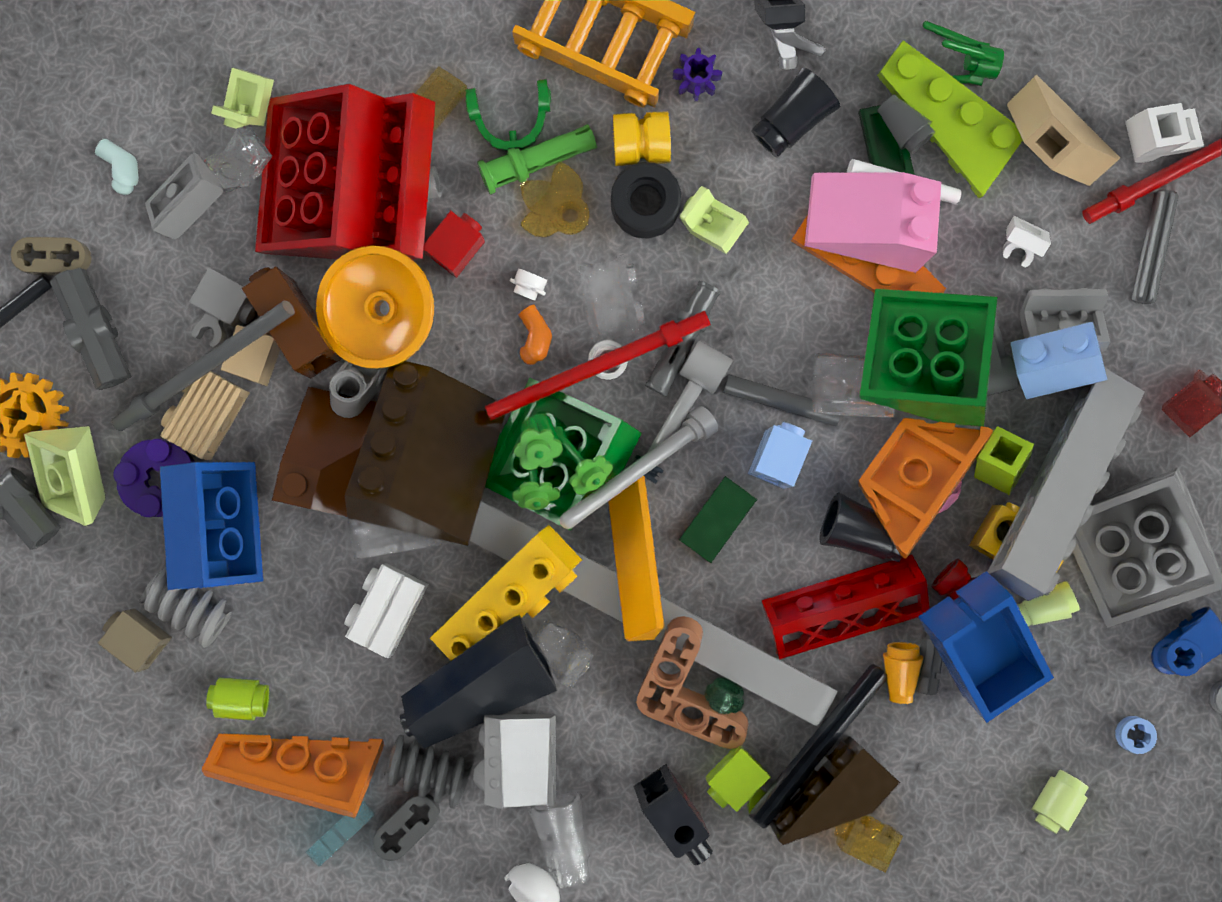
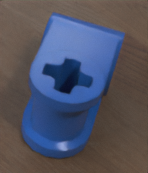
(1196, 640)

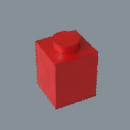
(454, 242)

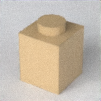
(255, 360)

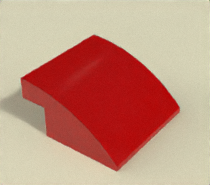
(345, 173)

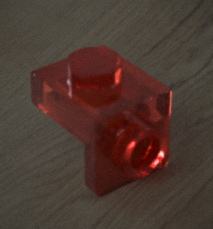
(1195, 403)

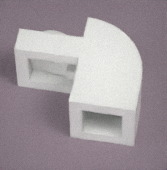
(1163, 132)

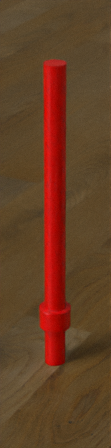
(1125, 197)
(669, 334)

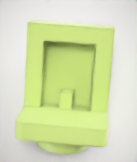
(245, 99)
(712, 220)

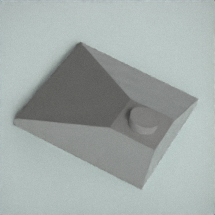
(1146, 550)

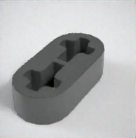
(413, 833)

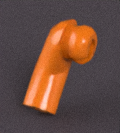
(539, 336)

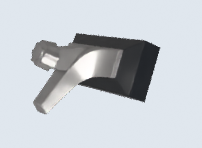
(782, 18)

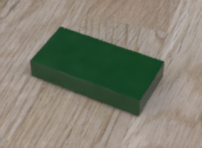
(881, 144)
(717, 519)

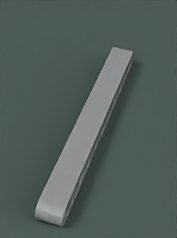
(718, 649)

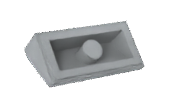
(183, 197)

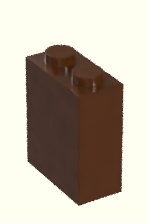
(299, 334)

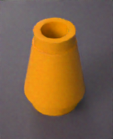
(902, 669)

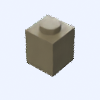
(133, 639)

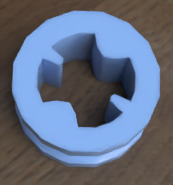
(1144, 745)

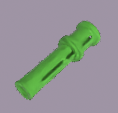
(519, 164)

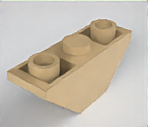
(1059, 134)

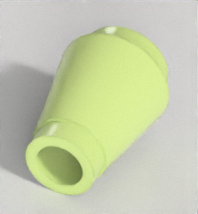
(1050, 607)

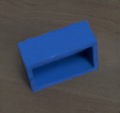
(986, 646)

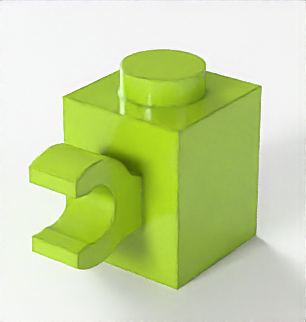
(1003, 460)
(737, 780)

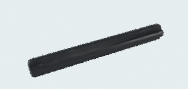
(818, 746)

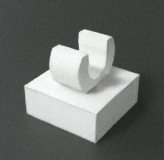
(1028, 237)

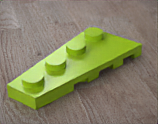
(965, 126)

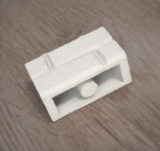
(385, 609)

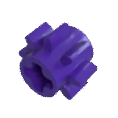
(698, 84)

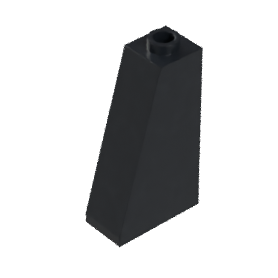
(486, 679)

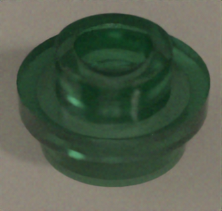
(724, 696)

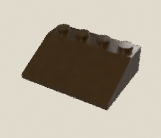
(424, 455)

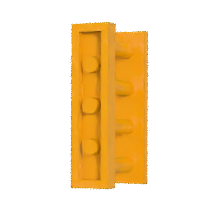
(667, 15)

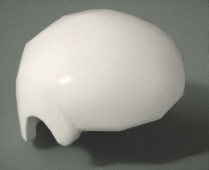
(532, 884)

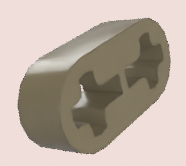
(51, 247)

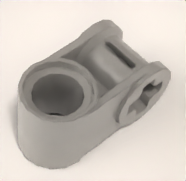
(362, 380)

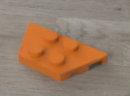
(918, 474)

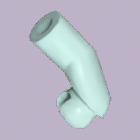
(123, 166)

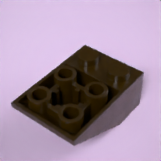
(839, 792)

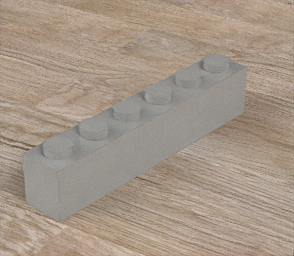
(1065, 487)

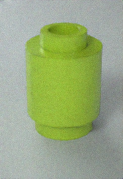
(238, 699)

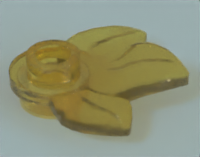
(551, 199)

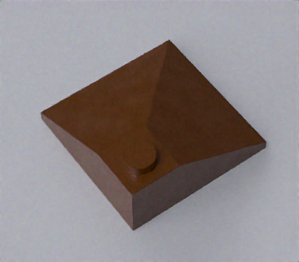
(321, 455)

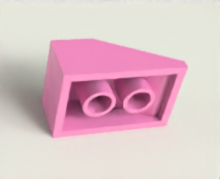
(875, 217)

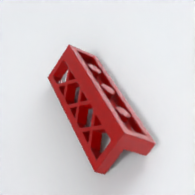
(846, 600)

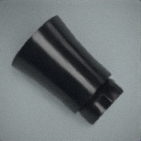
(795, 112)
(856, 529)

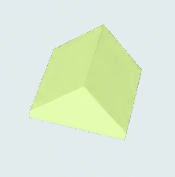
(67, 472)

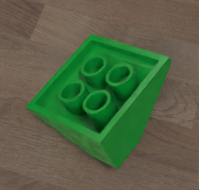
(930, 354)
(587, 429)

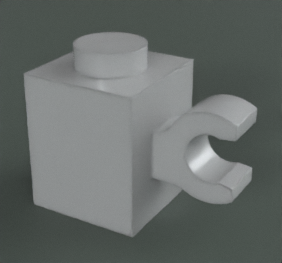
(223, 303)

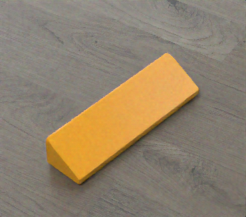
(636, 563)

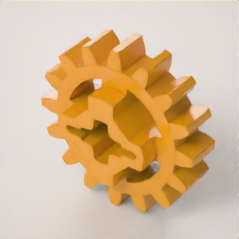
(27, 397)

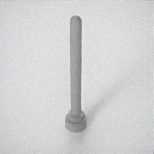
(697, 426)

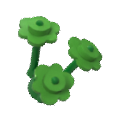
(538, 447)

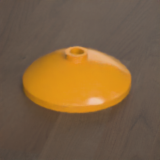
(351, 303)

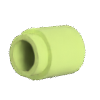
(1060, 802)

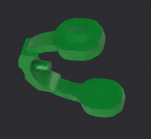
(544, 102)

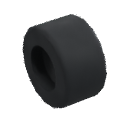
(652, 176)

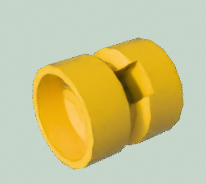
(642, 138)

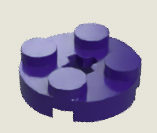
(132, 474)

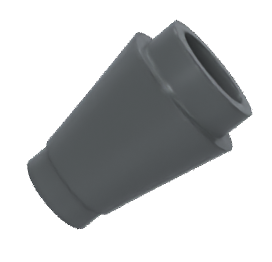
(906, 124)

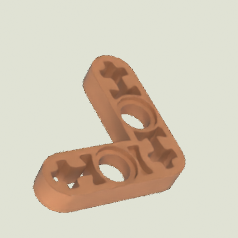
(676, 697)

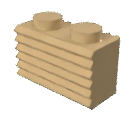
(203, 415)

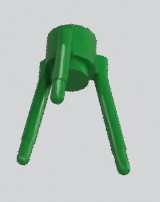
(980, 57)

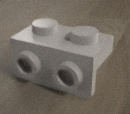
(1059, 309)

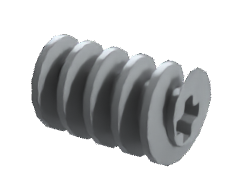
(186, 609)

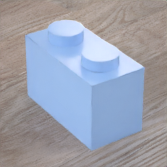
(1058, 360)
(780, 455)

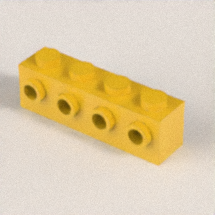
(513, 591)

